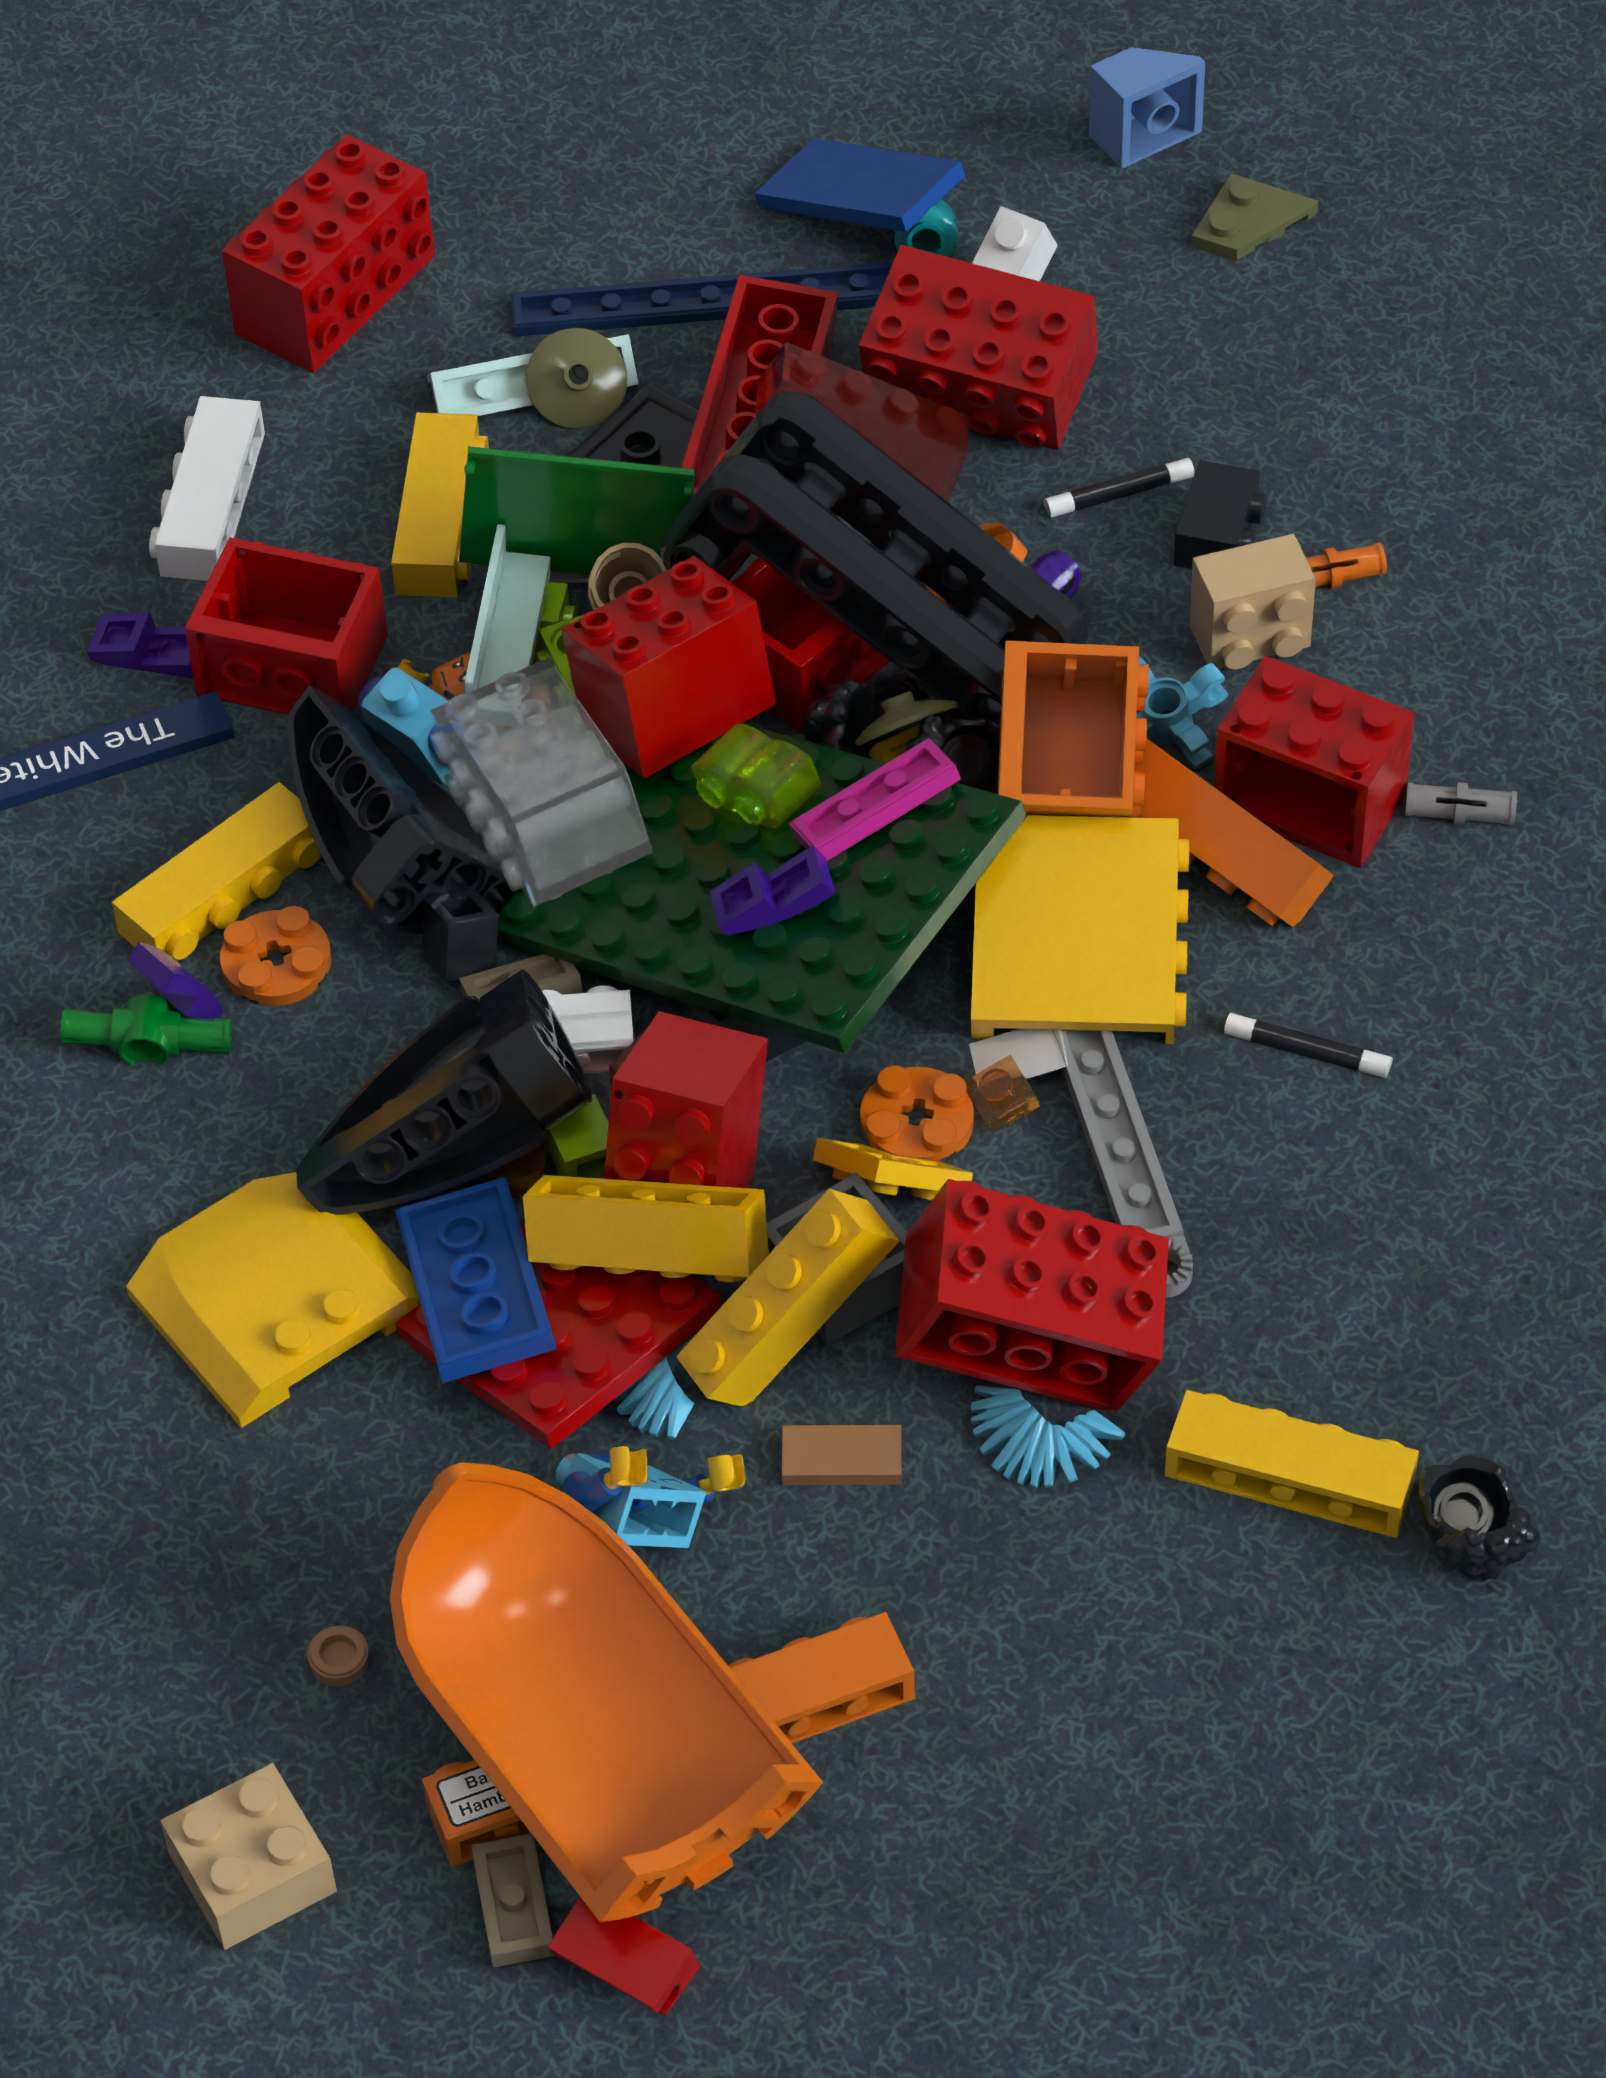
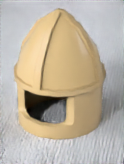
(620, 570)

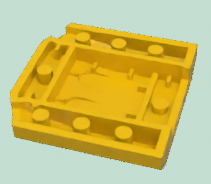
(268, 1292)

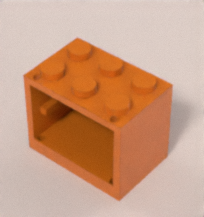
(1073, 728)

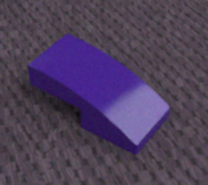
(137, 644)
(762, 899)
(175, 982)

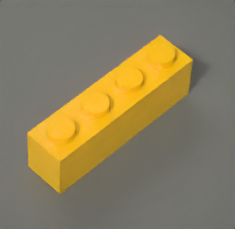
(432, 506)
(218, 875)
(646, 1227)
(787, 1298)
(1291, 1463)

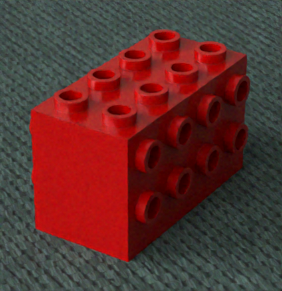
(329, 253)
(983, 344)
(1032, 1296)

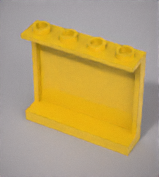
(1082, 928)

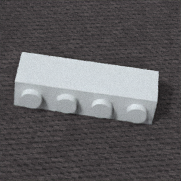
(207, 487)

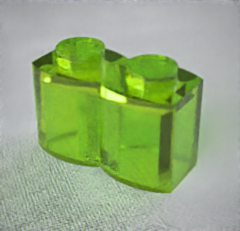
(755, 776)

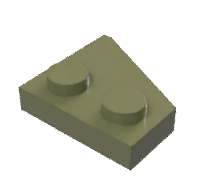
(1248, 215)

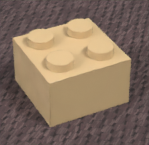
(1252, 602)
(249, 1856)

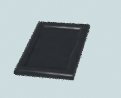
(643, 430)

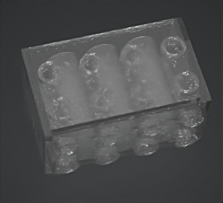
(539, 782)

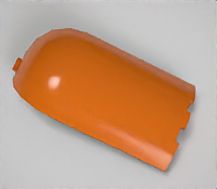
(585, 1691)

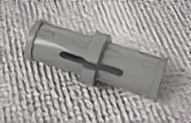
(1499, 804)

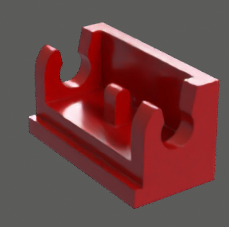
(627, 1956)

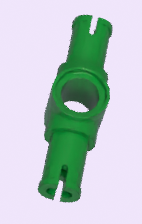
(146, 1030)

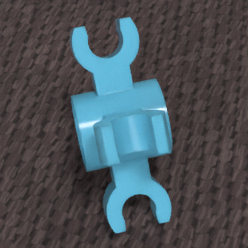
(1184, 700)

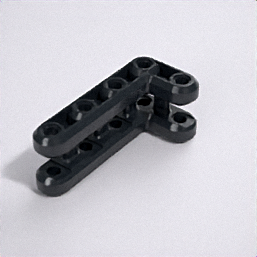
(777, 502)

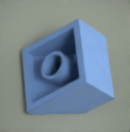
(1145, 102)

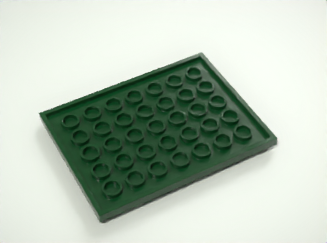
(803, 976)

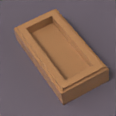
(841, 1454)

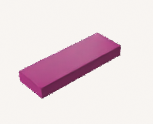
(876, 800)

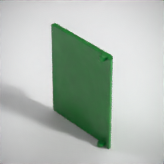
(566, 505)

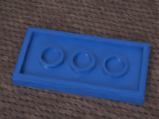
(860, 184)
(475, 1280)

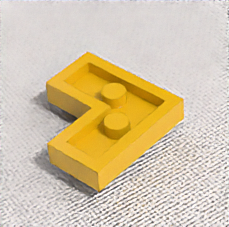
(886, 1171)

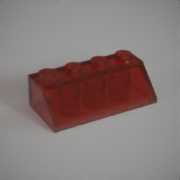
(907, 427)

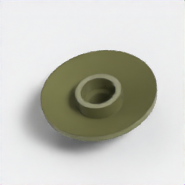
(570, 403)
(901, 714)

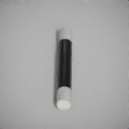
(1119, 487)
(1308, 1045)

